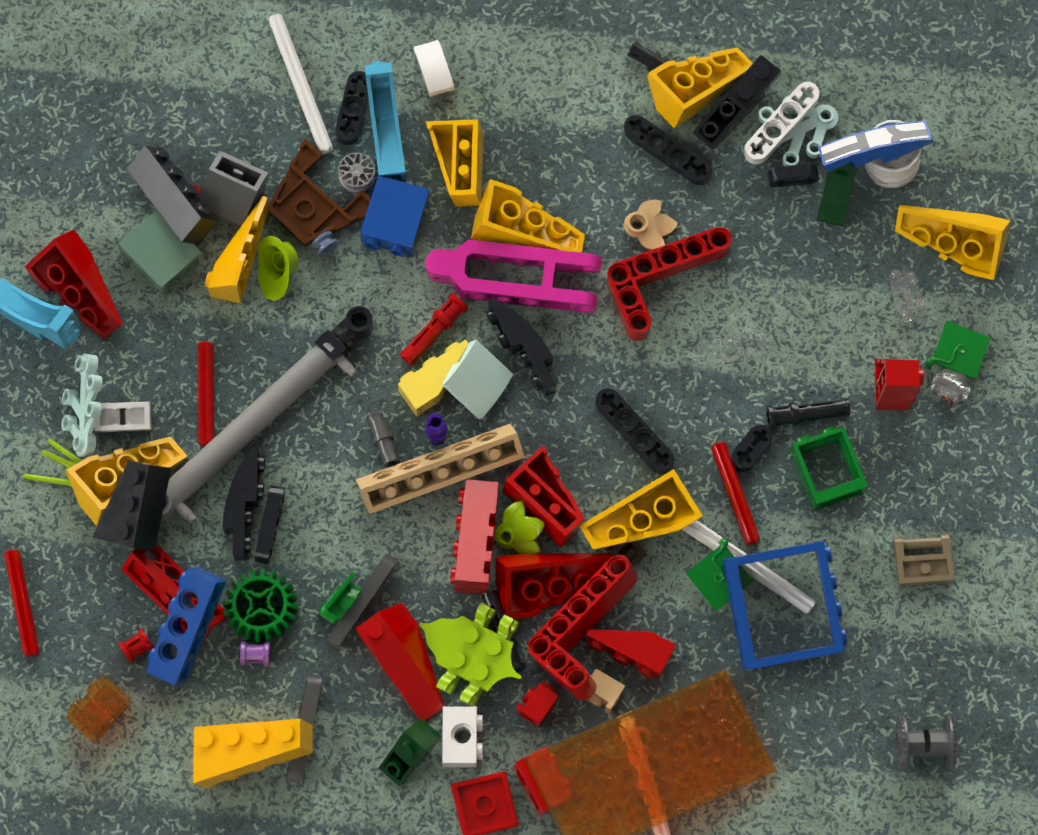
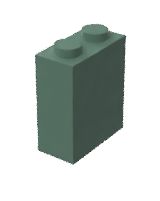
(159, 252)

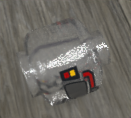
(949, 387)

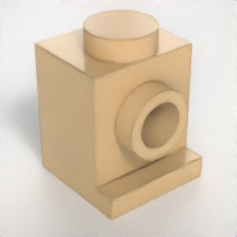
(607, 691)

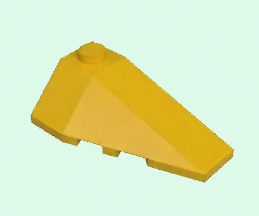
(690, 85)
(512, 219)
(965, 237)
(234, 265)
(98, 476)
(649, 512)

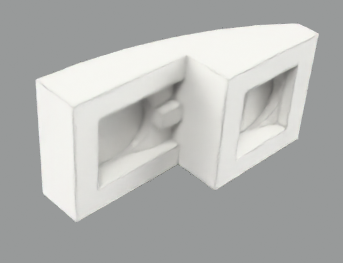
(434, 68)

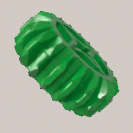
(268, 595)

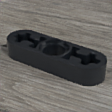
(347, 99)
(270, 519)

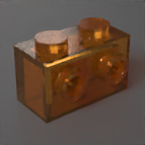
(98, 709)

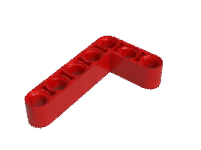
(659, 270)
(576, 625)

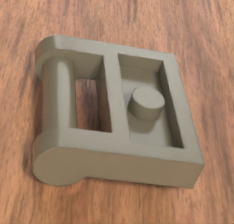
(923, 568)

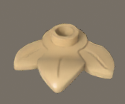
(654, 225)

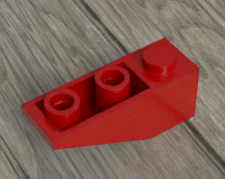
(638, 648)

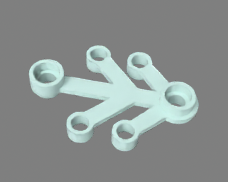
(797, 135)
(84, 441)

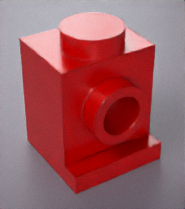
(538, 703)

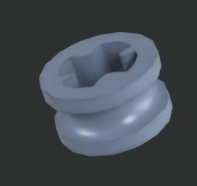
(325, 243)

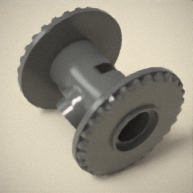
(926, 743)

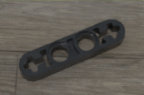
(671, 146)
(638, 428)

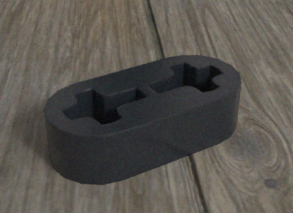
(793, 175)
(756, 452)

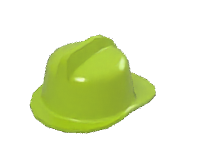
(276, 265)

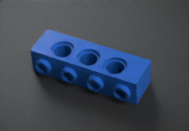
(208, 591)

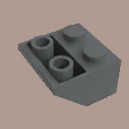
(232, 188)

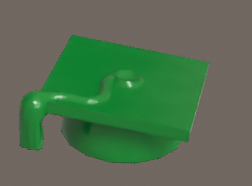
(959, 350)
(710, 577)
(340, 601)

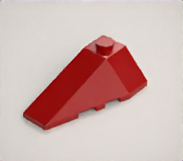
(73, 275)
(540, 580)
(400, 651)

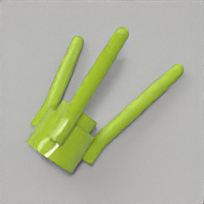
(74, 460)

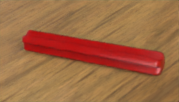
(205, 356)
(735, 493)
(21, 603)

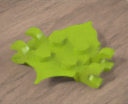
(472, 651)

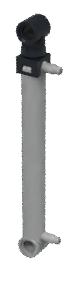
(328, 352)

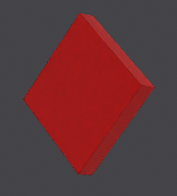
(484, 804)

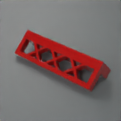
(152, 580)

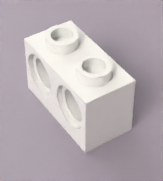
(124, 417)

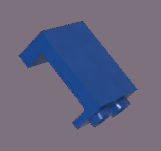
(394, 216)

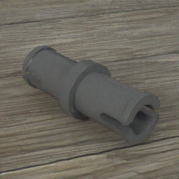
(383, 439)

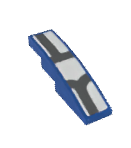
(884, 142)

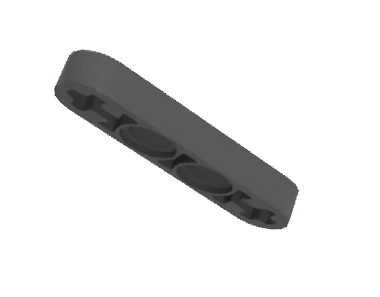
(362, 601)
(306, 713)

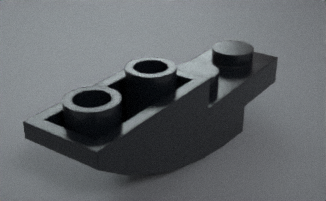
(737, 103)
(520, 336)
(243, 493)

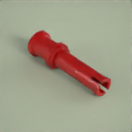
(441, 321)

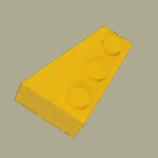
(460, 158)

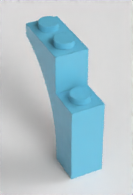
(385, 120)
(38, 317)

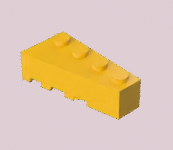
(243, 748)

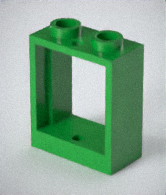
(838, 493)

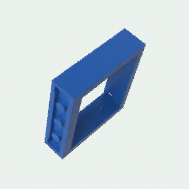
(739, 612)

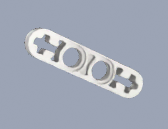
(778, 120)

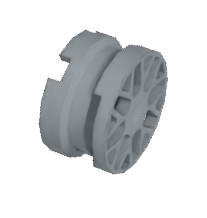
(356, 173)

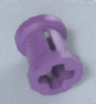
(255, 653)

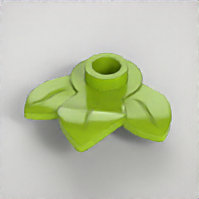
(521, 528)

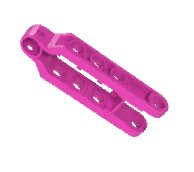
(449, 268)

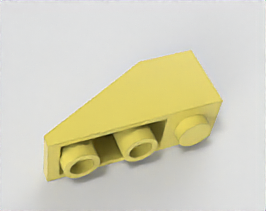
(425, 387)

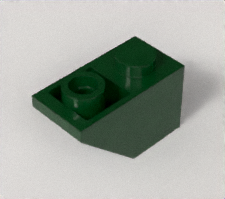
(409, 751)

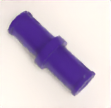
(436, 429)

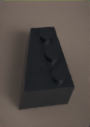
(135, 506)

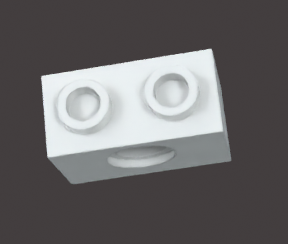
(456, 720)

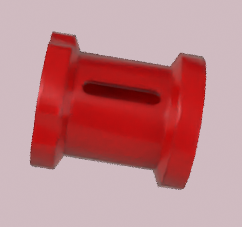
(136, 646)

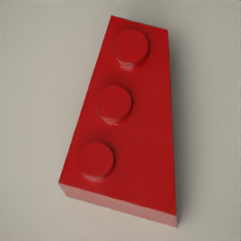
(897, 383)
(545, 497)

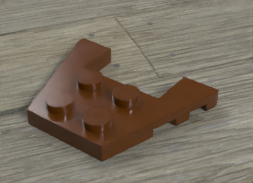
(305, 208)

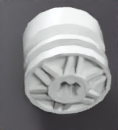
(895, 172)

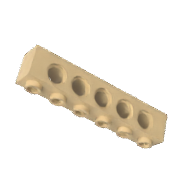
(440, 468)

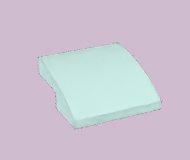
(477, 379)

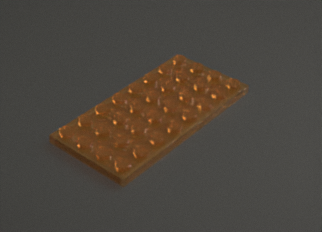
(652, 762)

